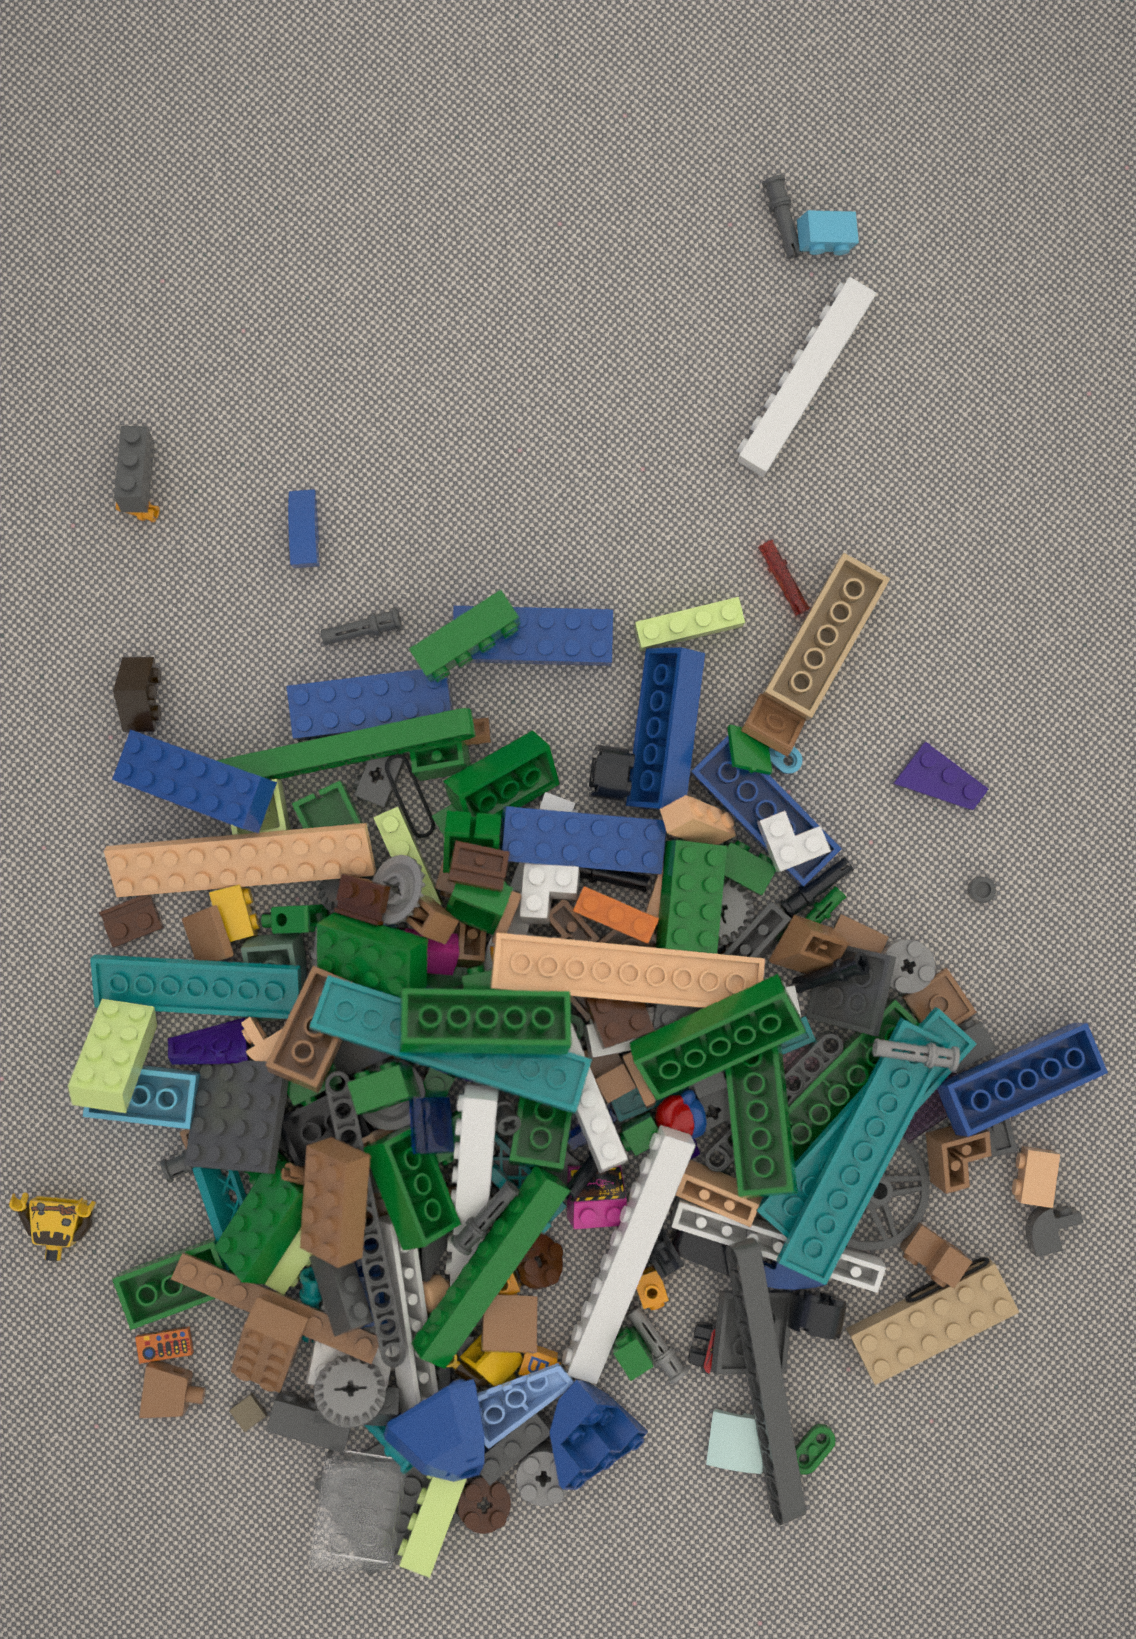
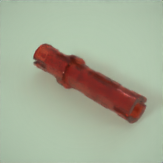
(778, 568)

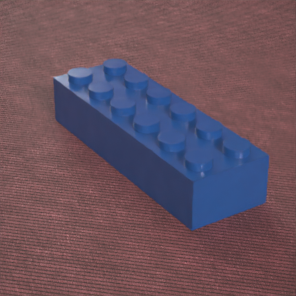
(553, 638)
(363, 702)
(665, 726)
(194, 781)
(753, 798)
(583, 840)
(1021, 1079)

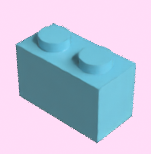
(827, 232)

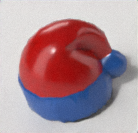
(682, 1113)

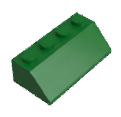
(504, 777)

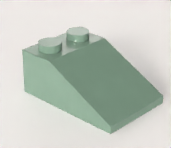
(276, 949)

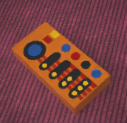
(164, 1345)

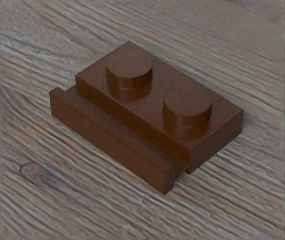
(478, 866)
(362, 899)
(131, 920)

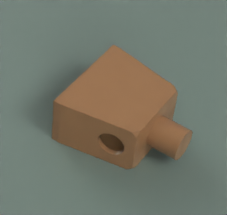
(168, 1391)

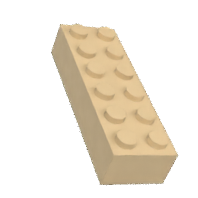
(826, 636)
(920, 1329)

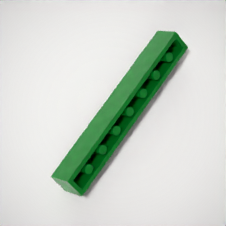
(489, 1267)

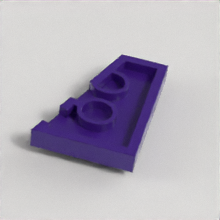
(940, 778)
(210, 1045)

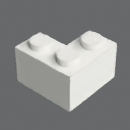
(786, 847)
(546, 883)

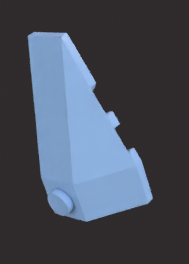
(516, 1401)

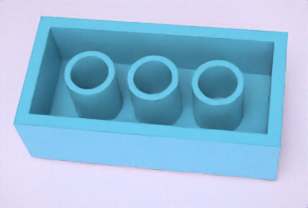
(159, 1099)

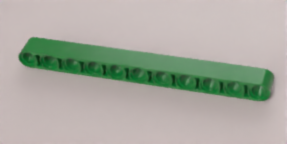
(358, 745)

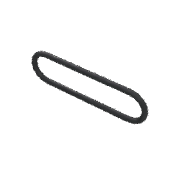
(400, 800)
(908, 1298)

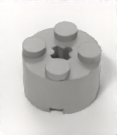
(919, 971)
(537, 1488)

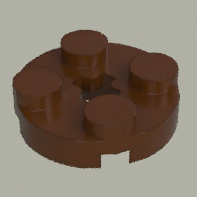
(551, 1267)
(495, 1514)

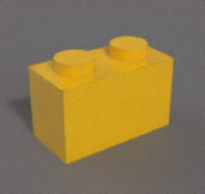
(236, 911)

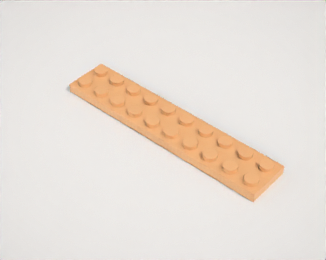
(241, 860)
(620, 971)

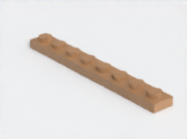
(228, 1288)

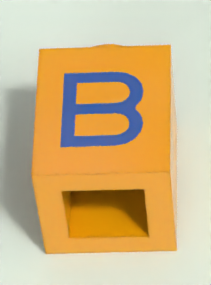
(536, 1361)

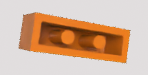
(615, 914)

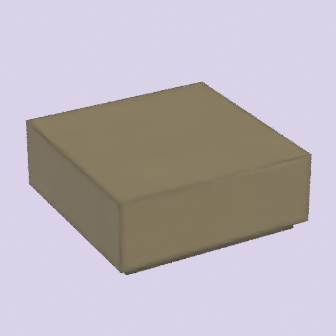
(248, 1412)

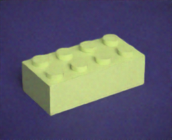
(113, 1056)

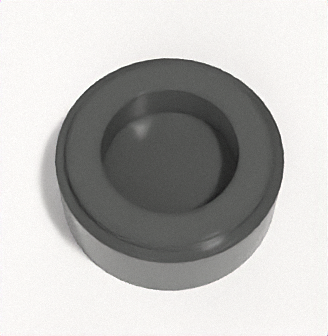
(981, 889)

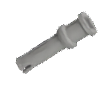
(929, 1058)
(661, 1357)

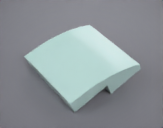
(734, 1443)

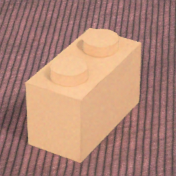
(1036, 1176)

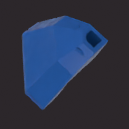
(442, 1433)
(590, 1434)

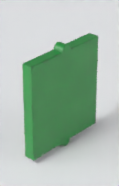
(748, 752)

